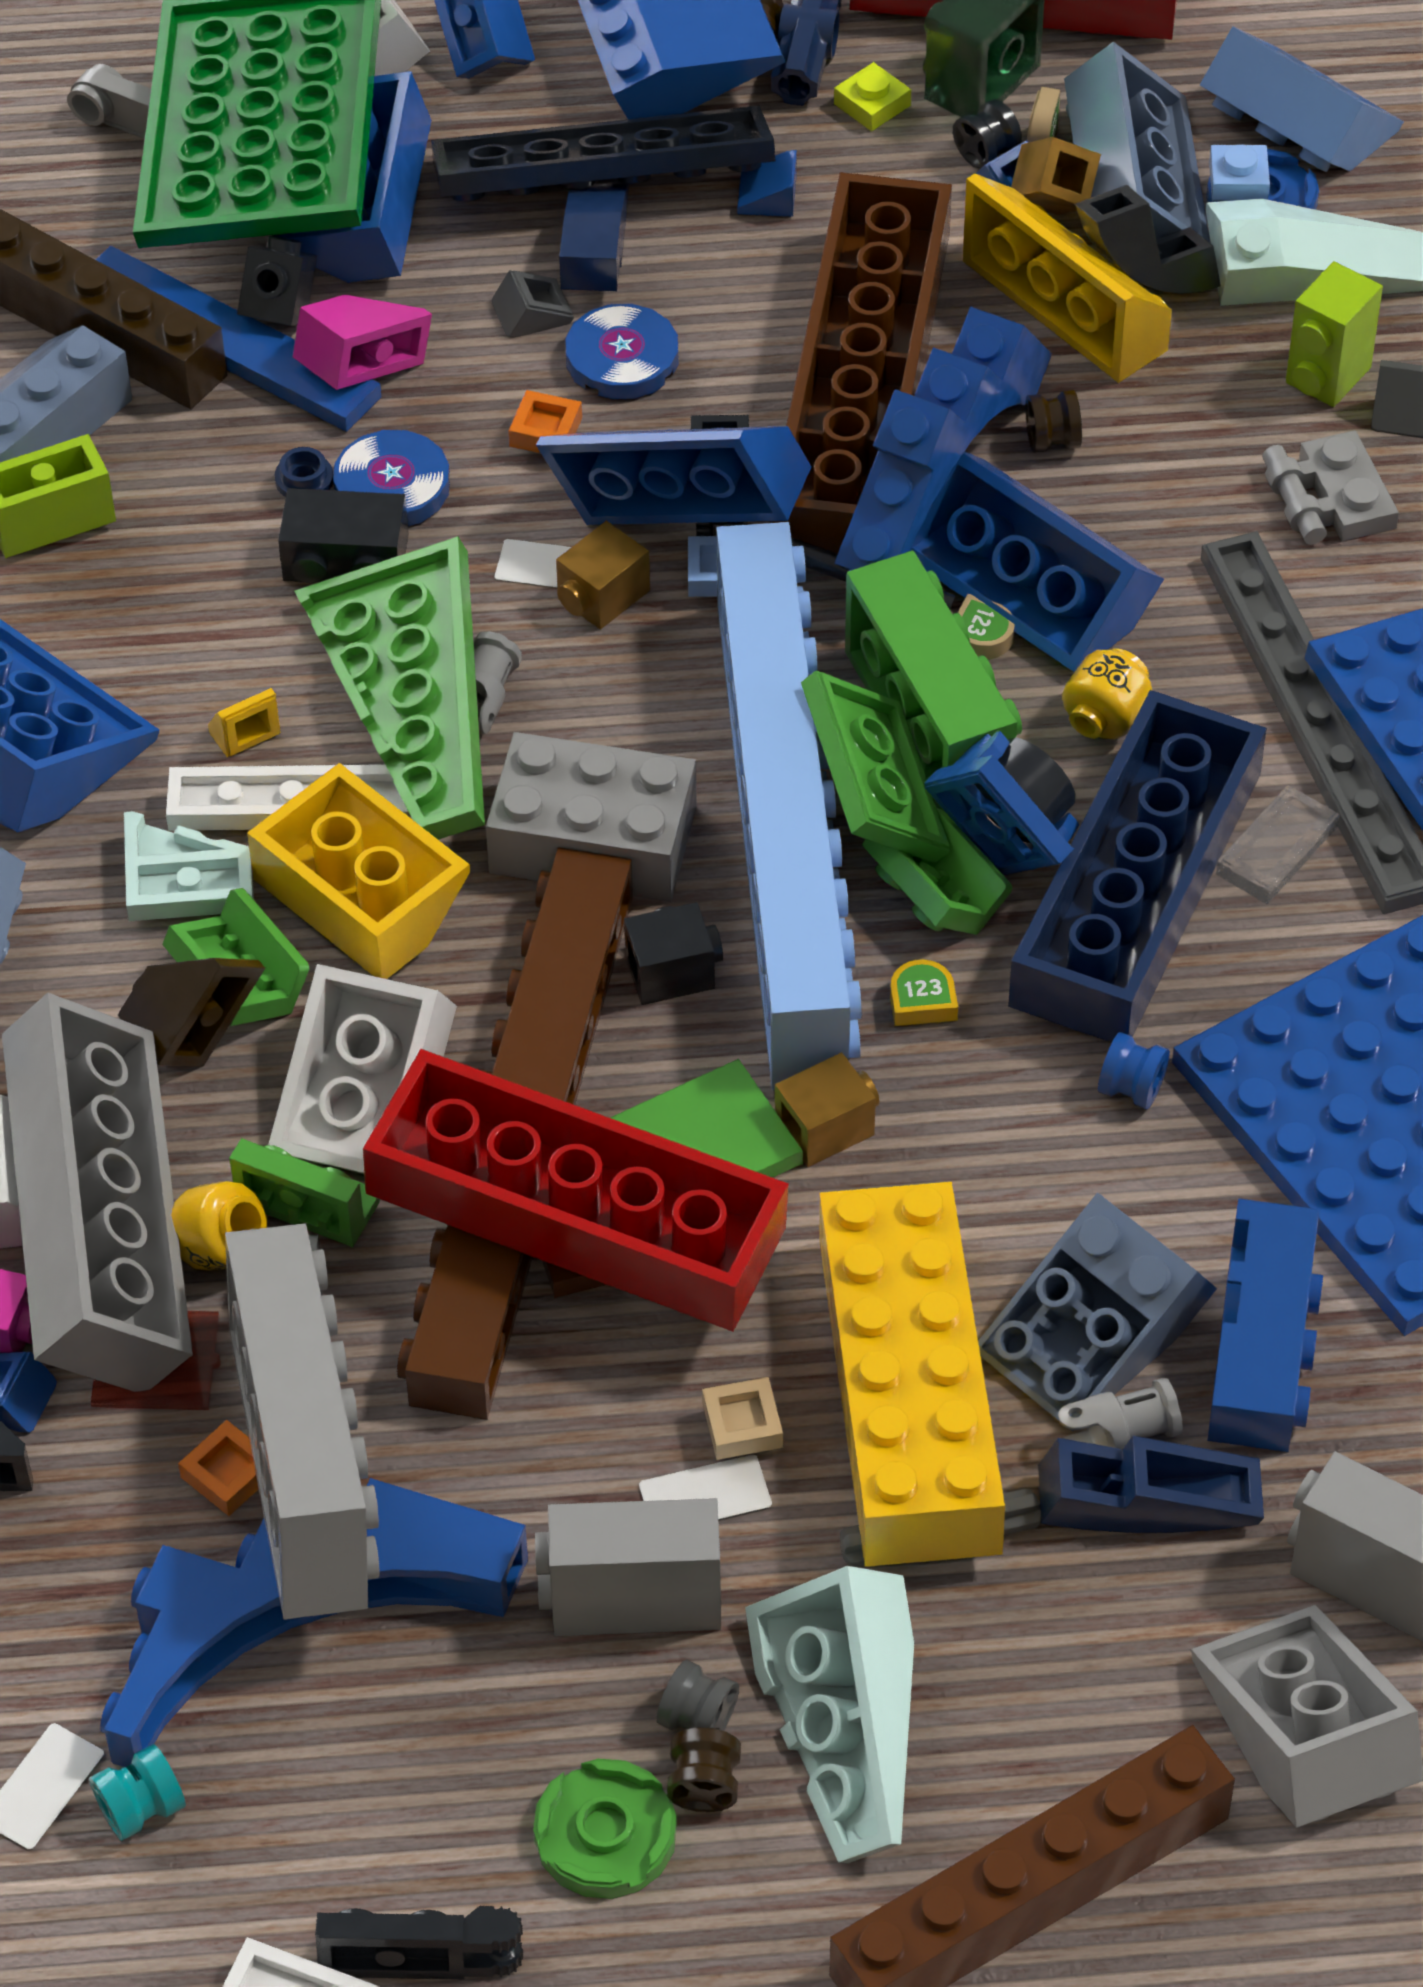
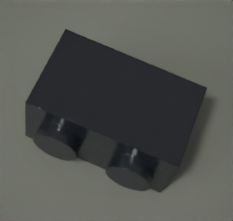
(339, 532)

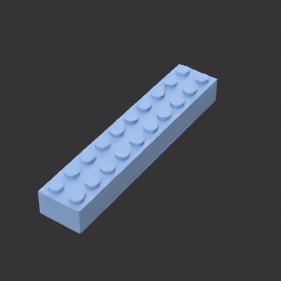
(785, 802)

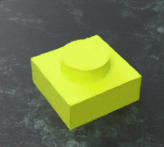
(872, 96)

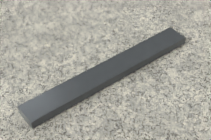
(1336, 757)

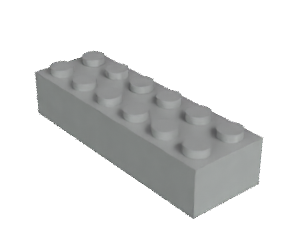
(95, 1195)
(301, 1422)

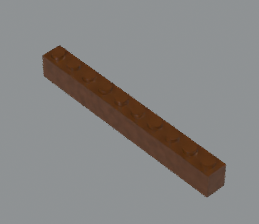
(545, 1047)

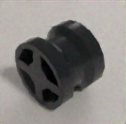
(987, 133)

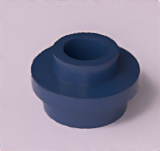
(303, 470)

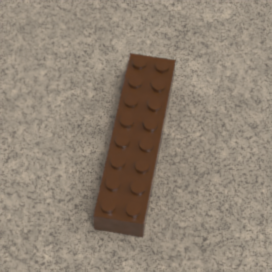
(863, 338)

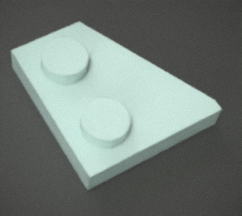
(180, 871)

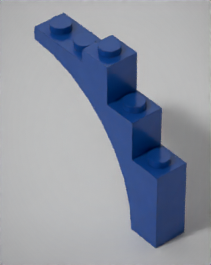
(928, 432)
(209, 1613)

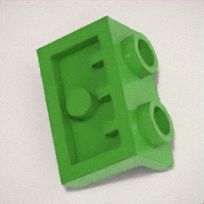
(303, 1192)

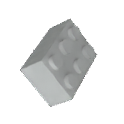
(593, 803)

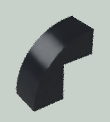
(1125, 232)

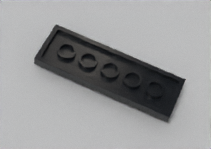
(602, 151)

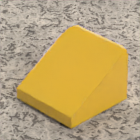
(246, 723)

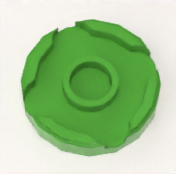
(605, 1829)

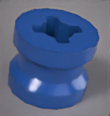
(1133, 1070)

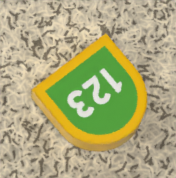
(923, 994)

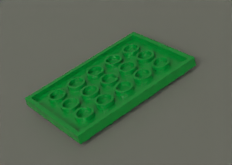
(257, 119)

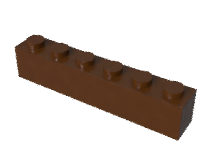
(1039, 1870)

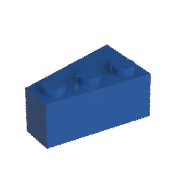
(1264, 1327)

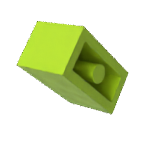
(1333, 333)
(53, 495)

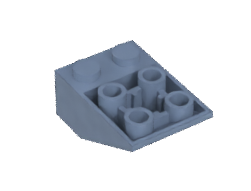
(1094, 1311)

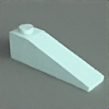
(1280, 249)
(843, 1681)

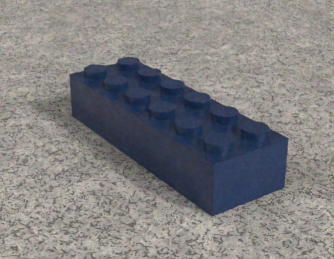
(1137, 868)

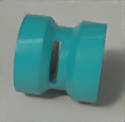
(137, 1792)

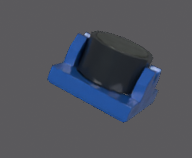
(1019, 793)

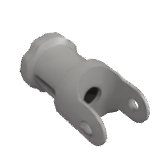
(494, 661)
(1115, 1419)

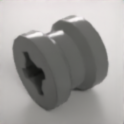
(696, 1700)

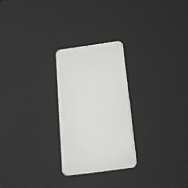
(529, 562)
(734, 1482)
(45, 1784)

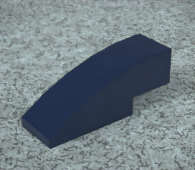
(593, 236)
(1148, 1487)

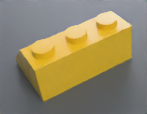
(357, 870)

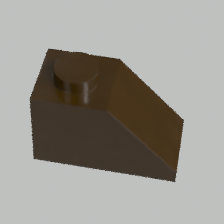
(190, 1005)

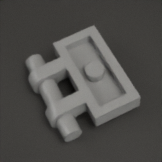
(1345, 482)

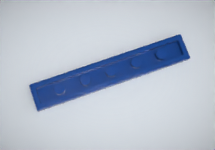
(256, 349)

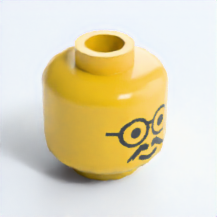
(1106, 693)
(204, 1216)

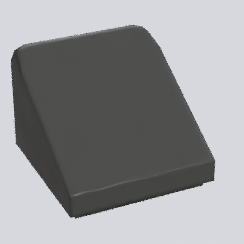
(530, 304)
(1399, 399)

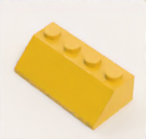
(1062, 280)

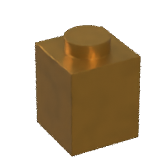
(1055, 174)
(602, 575)
(827, 1107)

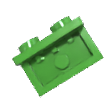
(949, 894)
(245, 933)

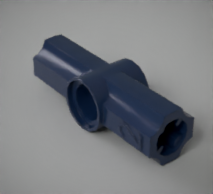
(806, 40)

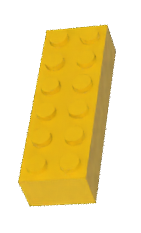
(910, 1375)

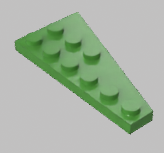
(409, 668)

